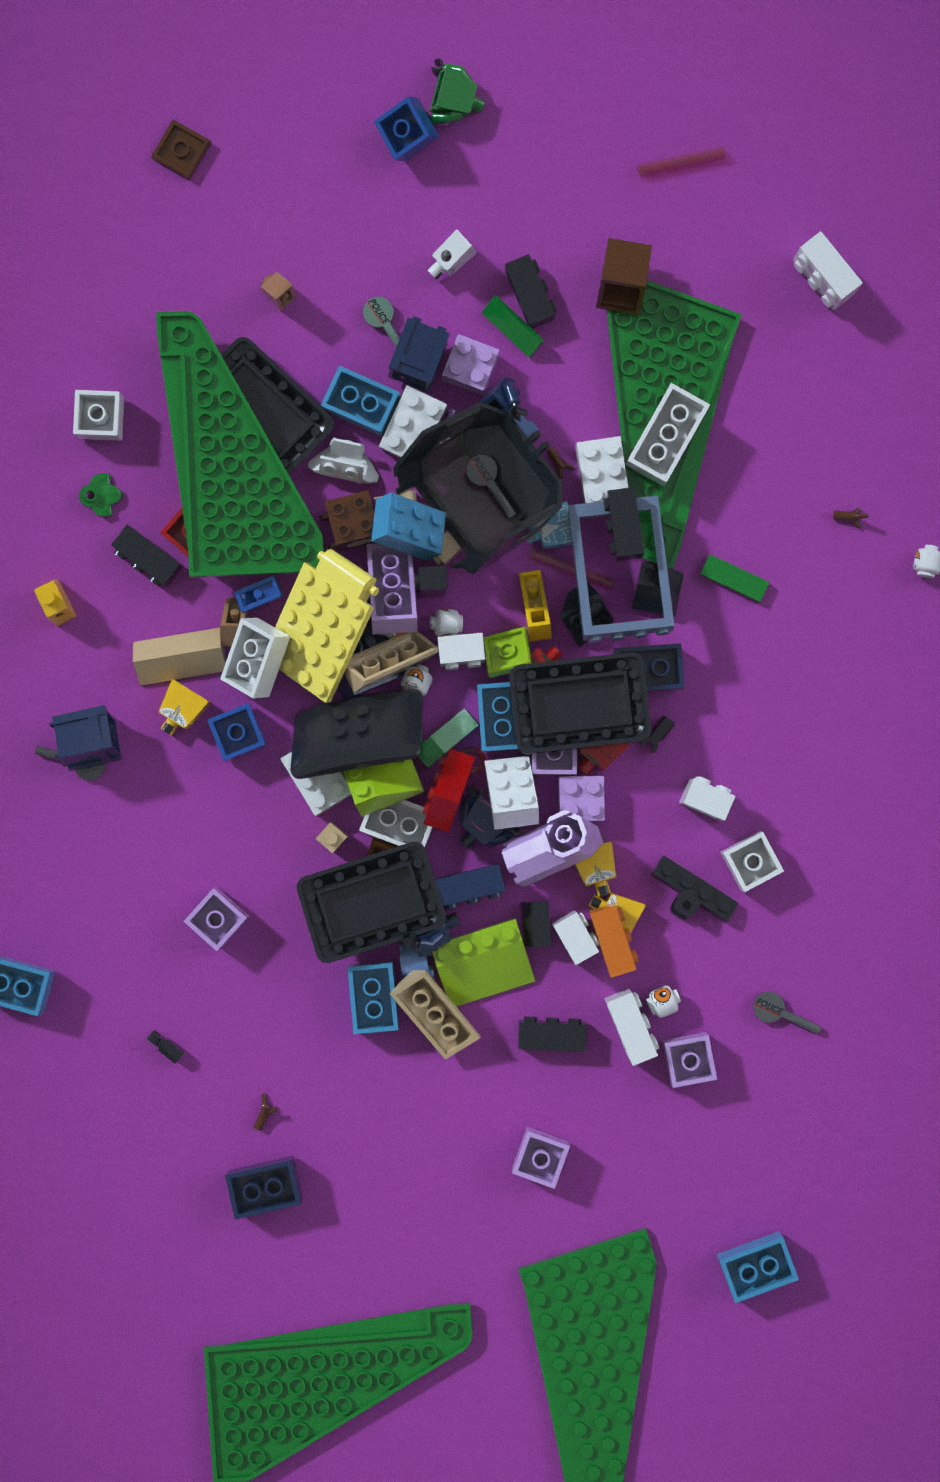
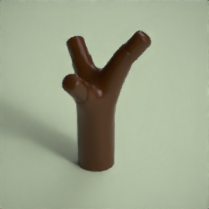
(559, 462)
(851, 516)
(264, 1113)

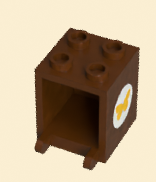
(350, 520)

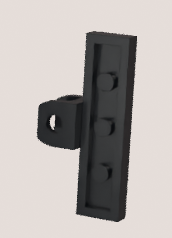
(692, 892)

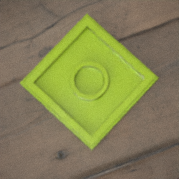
(506, 651)

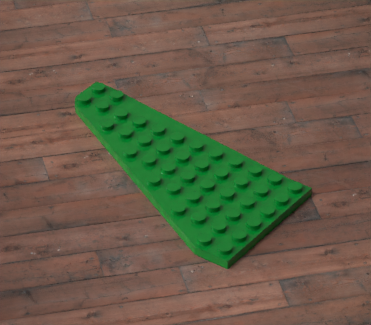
(675, 343)
(232, 485)
(590, 1343)
(297, 1386)

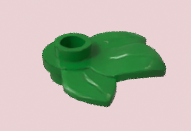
(103, 495)

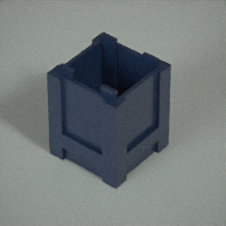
(418, 354)
(86, 738)

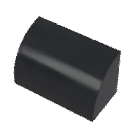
(536, 923)

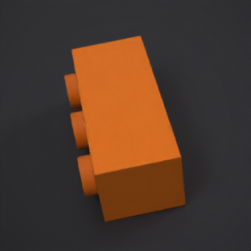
(614, 939)

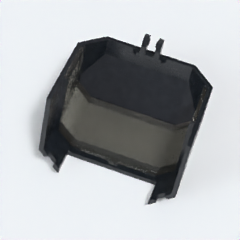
(474, 518)

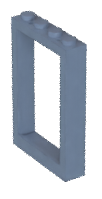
(619, 630)

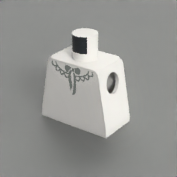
(454, 246)

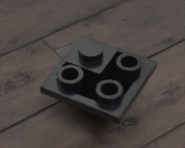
(647, 590)
(571, 613)

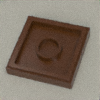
(181, 149)

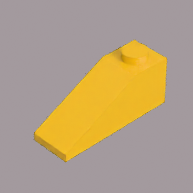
(535, 606)

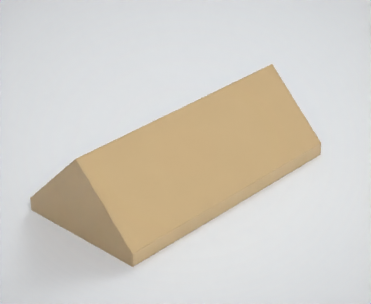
(179, 656)
(388, 659)
(434, 1013)

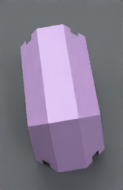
(551, 847)

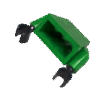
(453, 94)

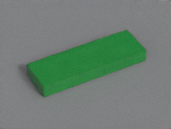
(512, 326)
(734, 578)

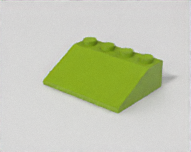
(382, 785)
(483, 963)

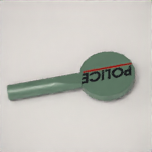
(379, 314)

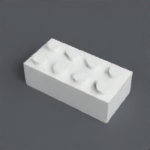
(667, 434)

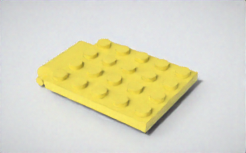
(325, 622)

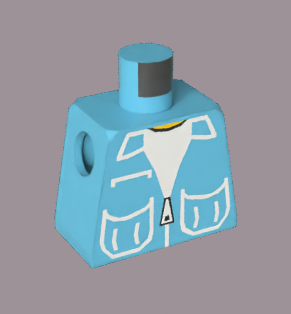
(556, 531)

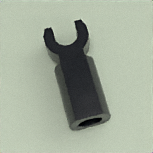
(659, 732)
(166, 1047)

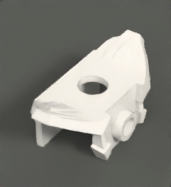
(345, 461)

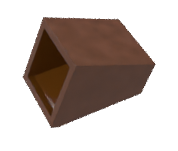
(624, 276)

